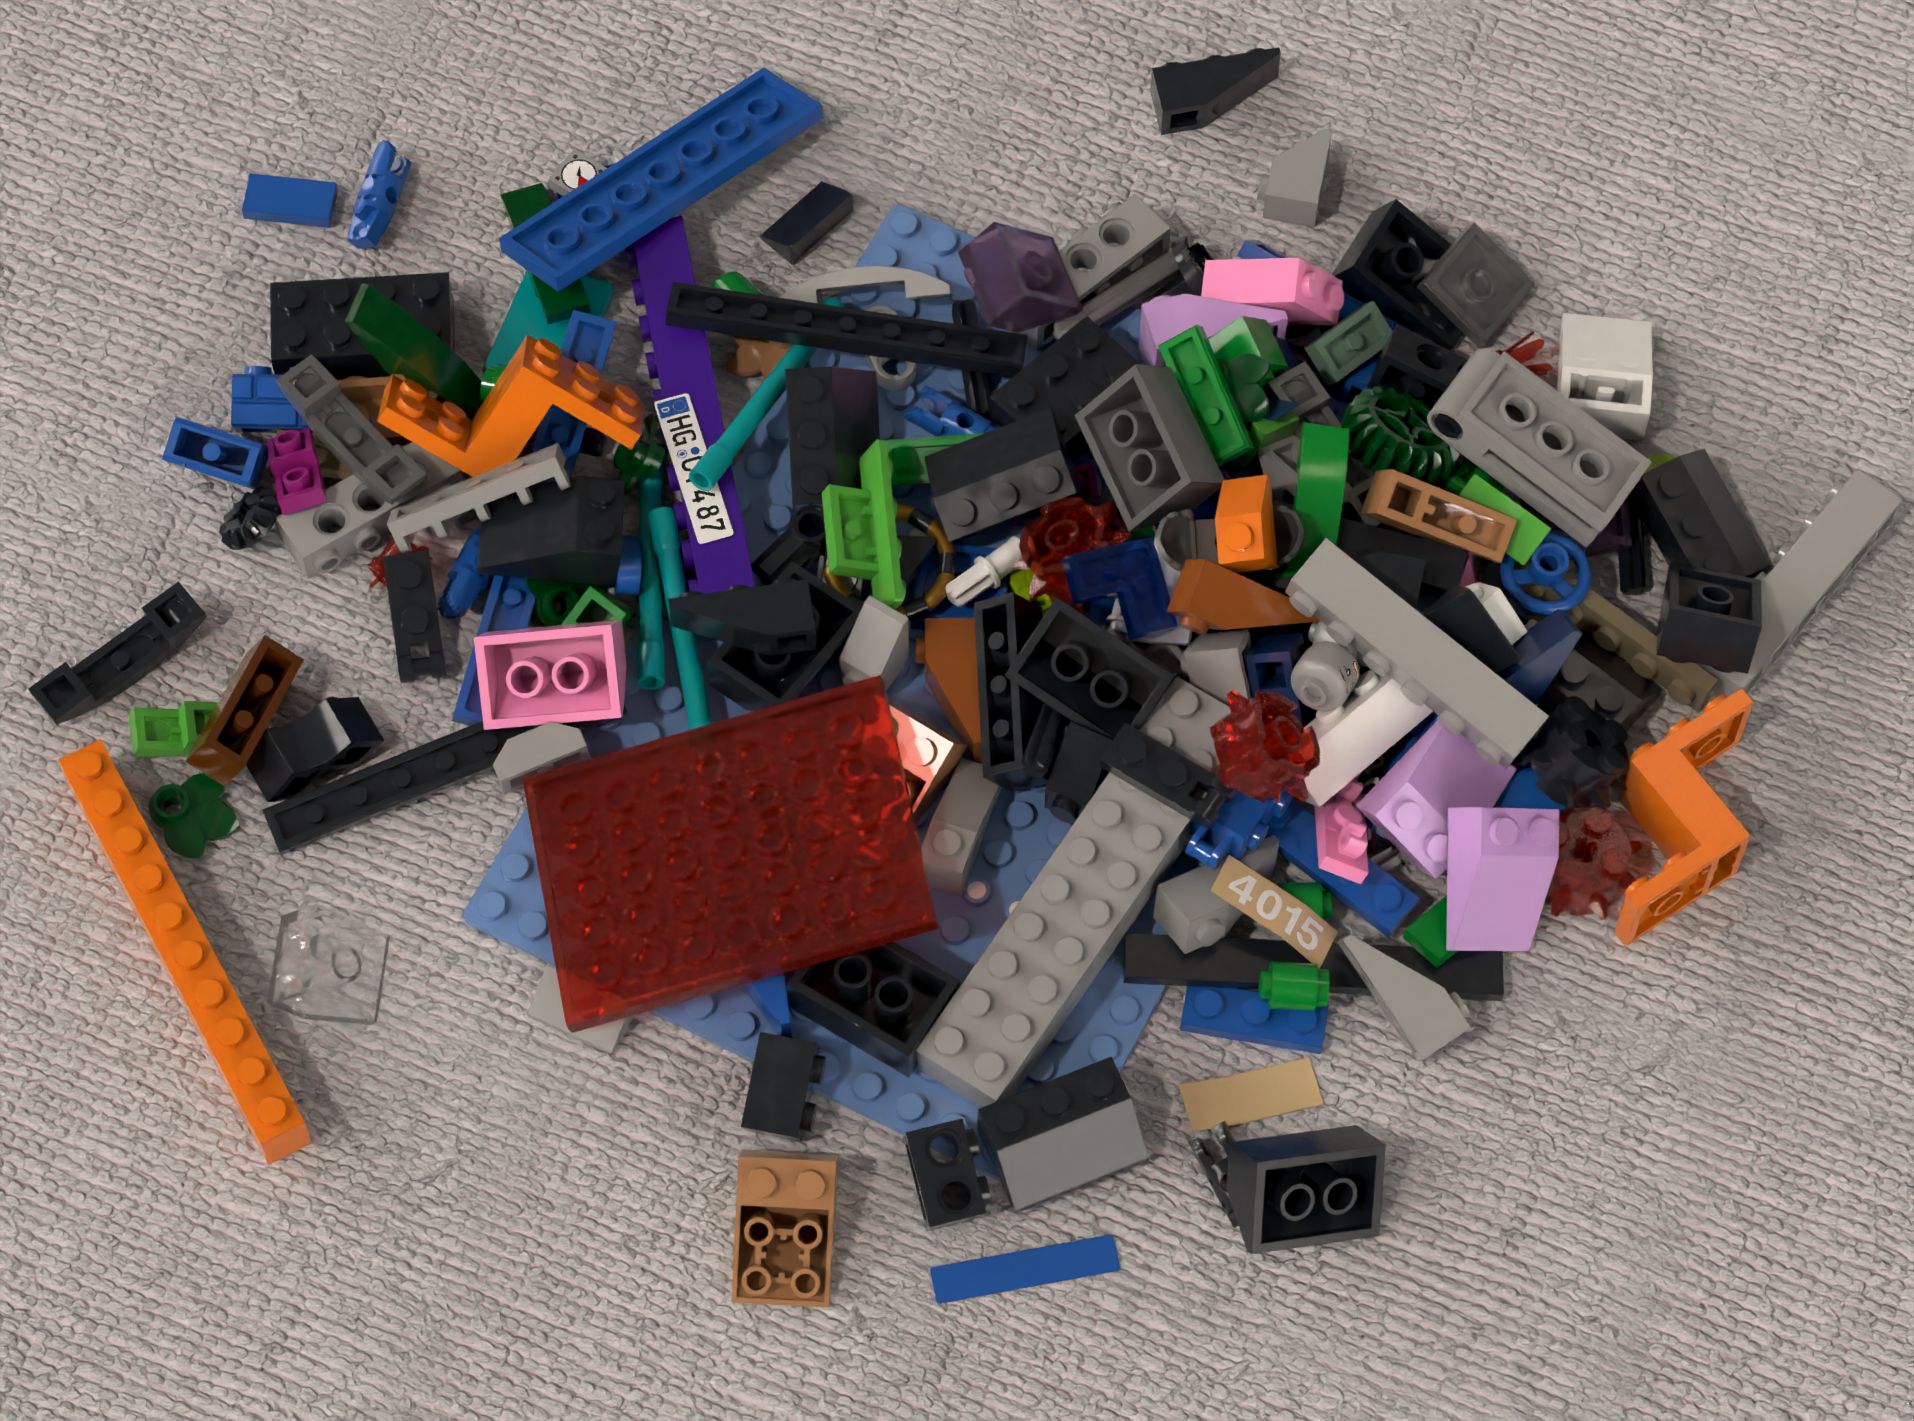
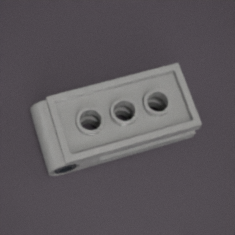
(1537, 443)

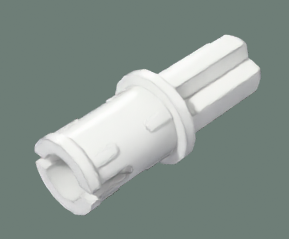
(984, 574)

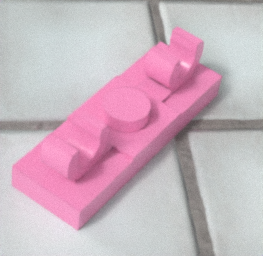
(1343, 834)

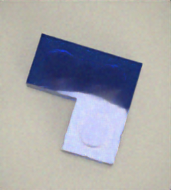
(1133, 575)

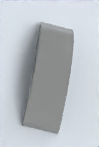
(917, 284)

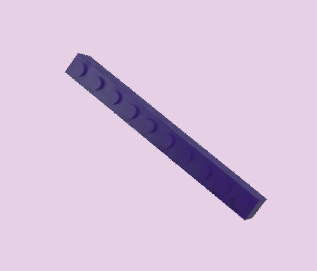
(685, 366)

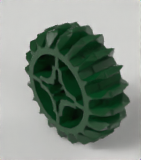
(1394, 434)

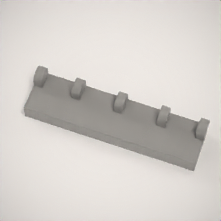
(476, 492)

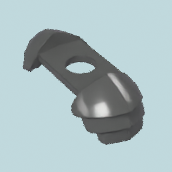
(1185, 538)

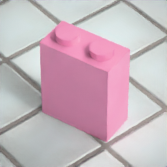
(1277, 283)

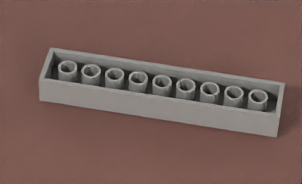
(1068, 919)

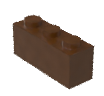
(244, 710)

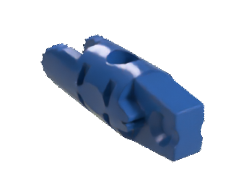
(378, 196)
(954, 418)
(463, 582)

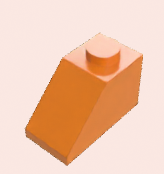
(1246, 525)

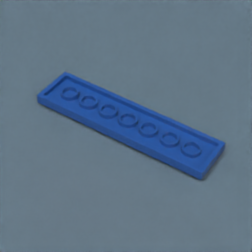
(660, 179)

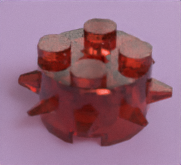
(1063, 530)
(1264, 747)
(1606, 852)

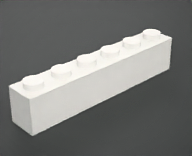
(1380, 714)

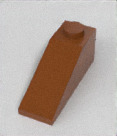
(1223, 600)
(953, 676)

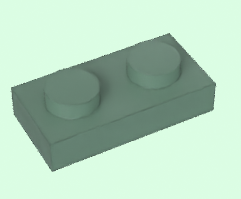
(1349, 343)

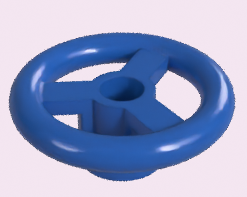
(1552, 553)

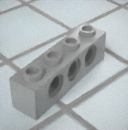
(1127, 223)
(361, 530)

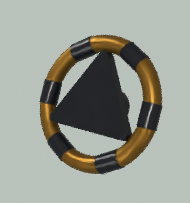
(913, 555)

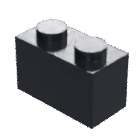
(782, 1087)

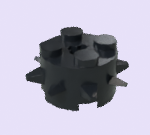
(1577, 754)

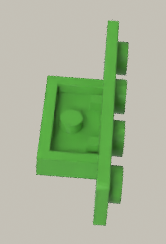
(863, 528)

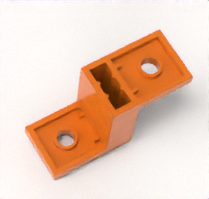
(512, 410)
(1683, 815)

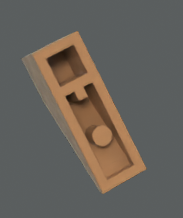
(1437, 515)

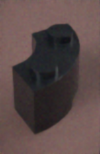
(299, 753)

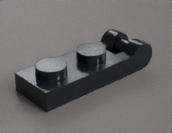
(414, 614)
(1166, 775)

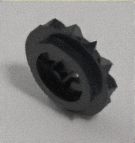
(250, 518)

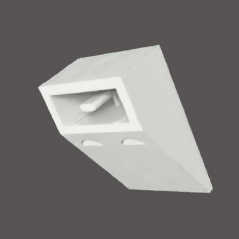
(1608, 370)

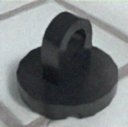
(1191, 264)

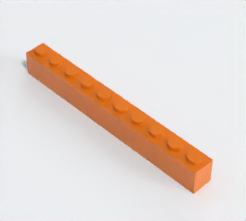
(185, 952)

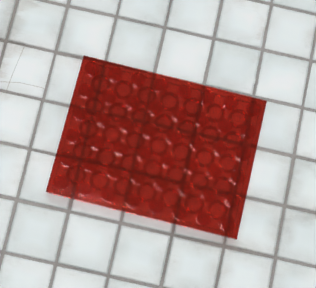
(728, 854)

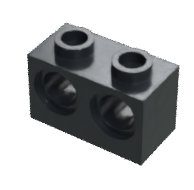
(933, 1176)

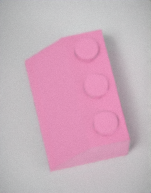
(551, 674)

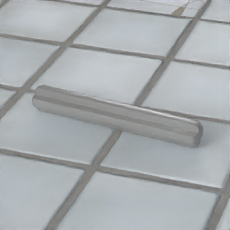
(1123, 293)

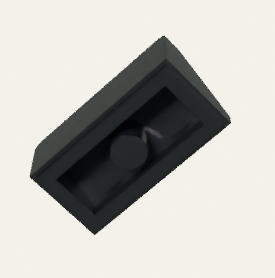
(808, 221)
(1471, 626)

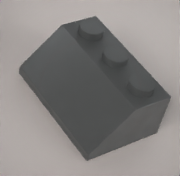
(1149, 446)

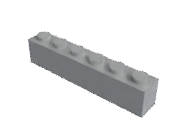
(1813, 570)
(1415, 654)

